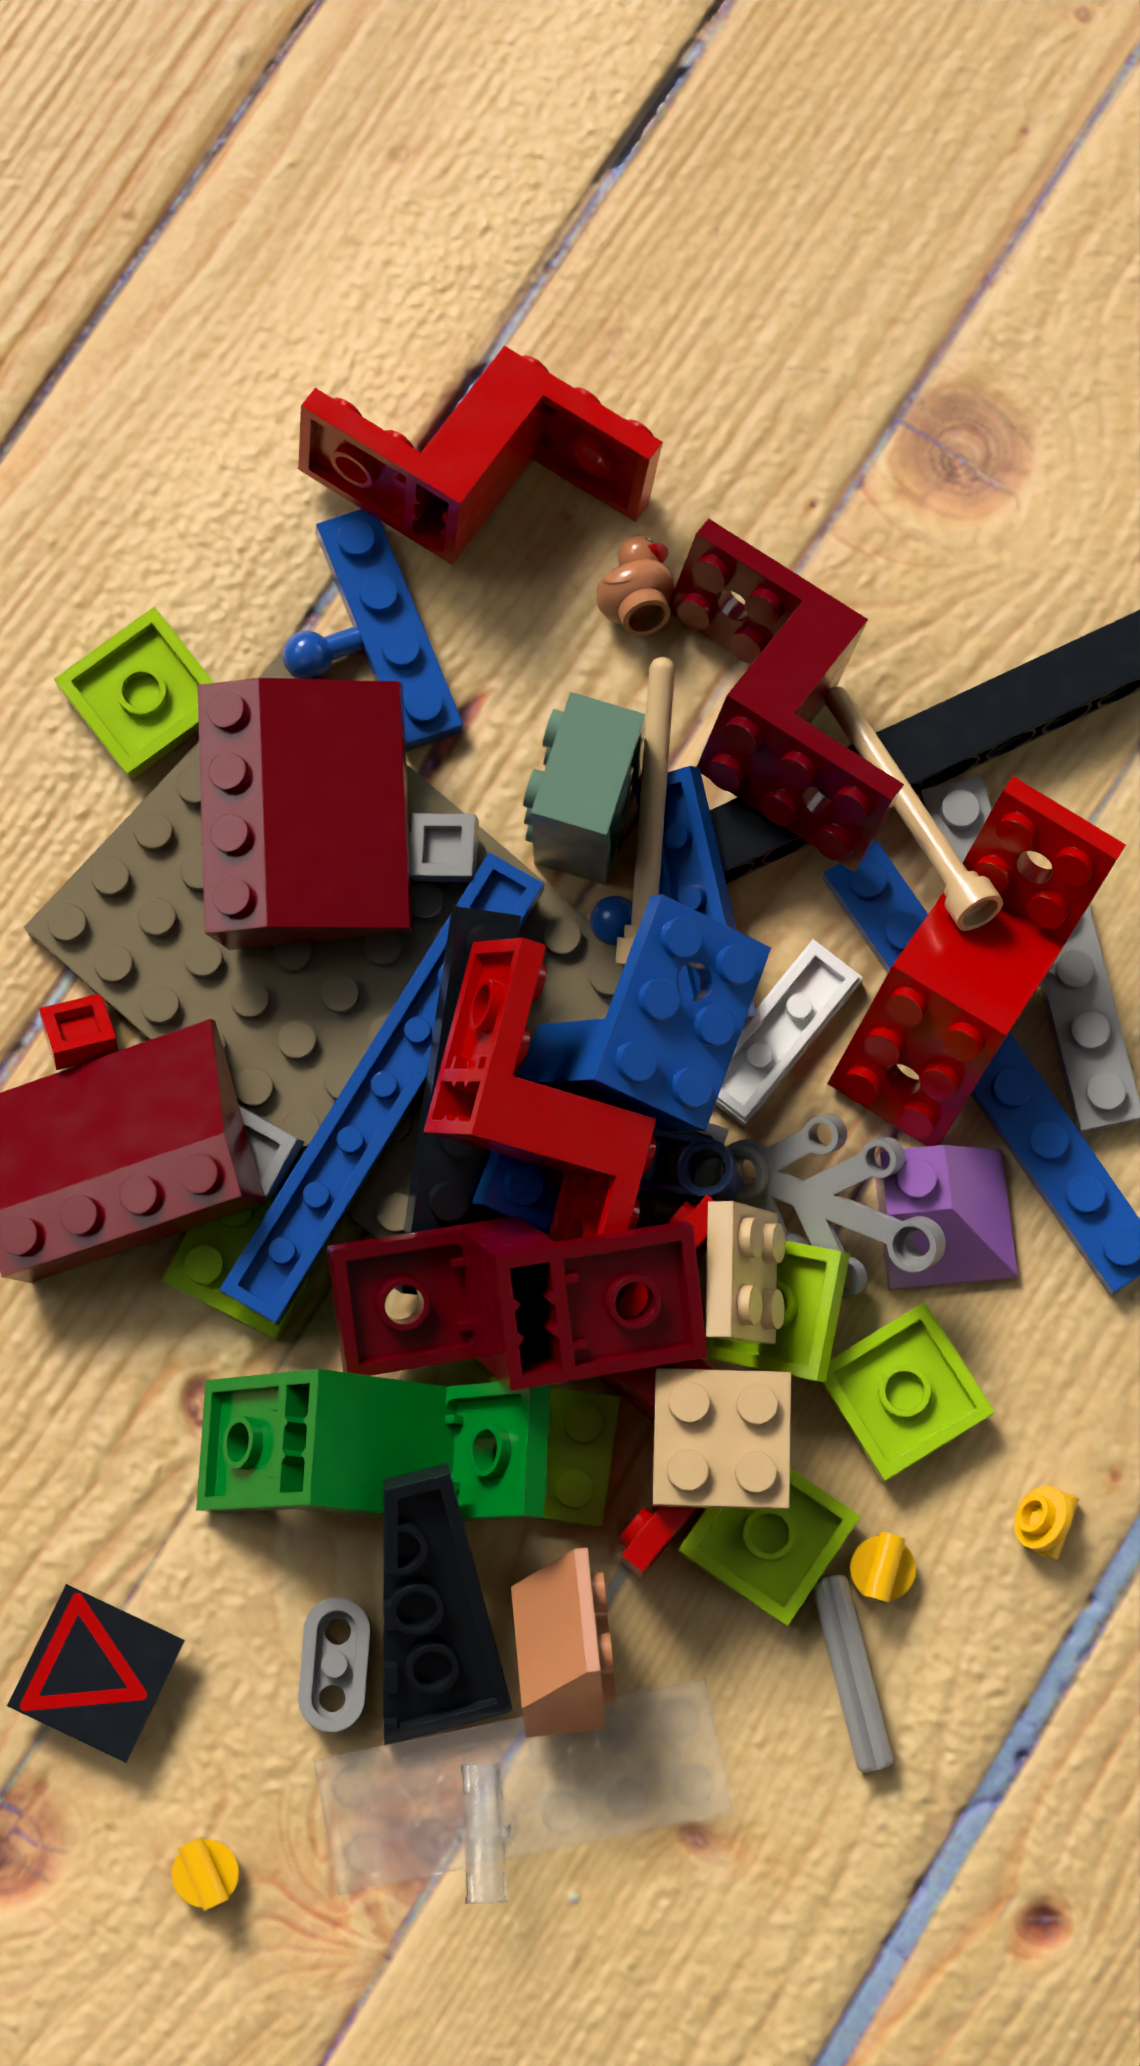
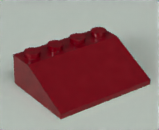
(303, 810)
(121, 1154)

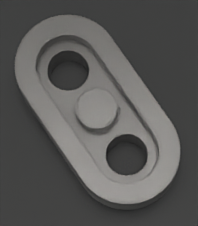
(334, 1665)

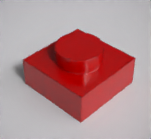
(78, 1031)

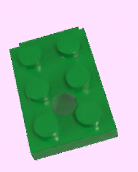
(335, 1435)

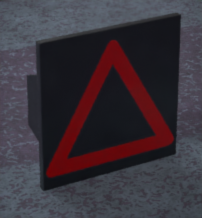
(96, 1673)

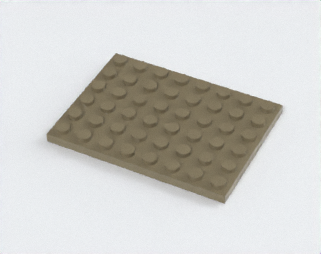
(288, 1012)

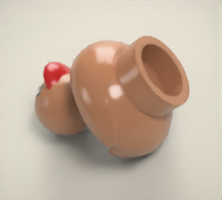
(639, 589)

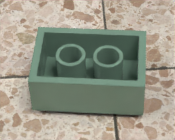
(586, 788)

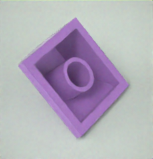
(968, 1200)

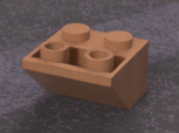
(563, 1647)

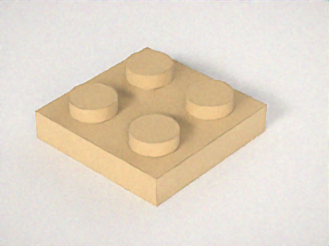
(742, 1273)
(721, 1439)

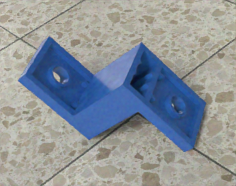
(650, 1049)

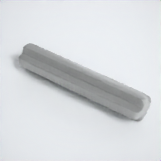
(852, 1674)

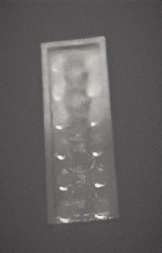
(400, 1804)

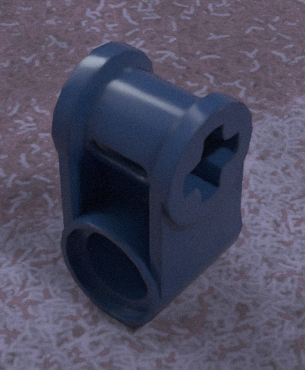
(675, 1166)

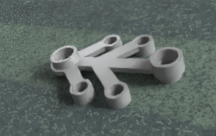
(818, 1200)

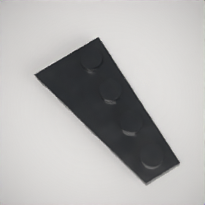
(436, 1624)

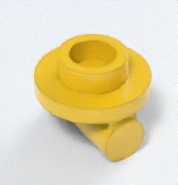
(1045, 1520)
(883, 1568)
(205, 1873)

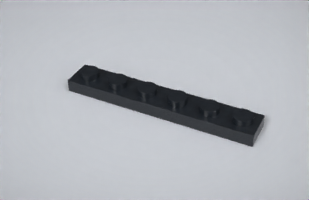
(445, 1170)

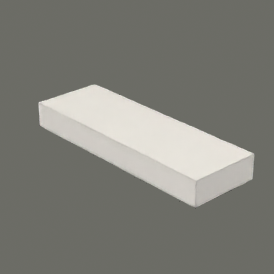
(784, 1029)

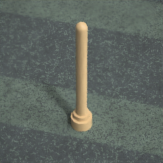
(651, 797)
(969, 897)

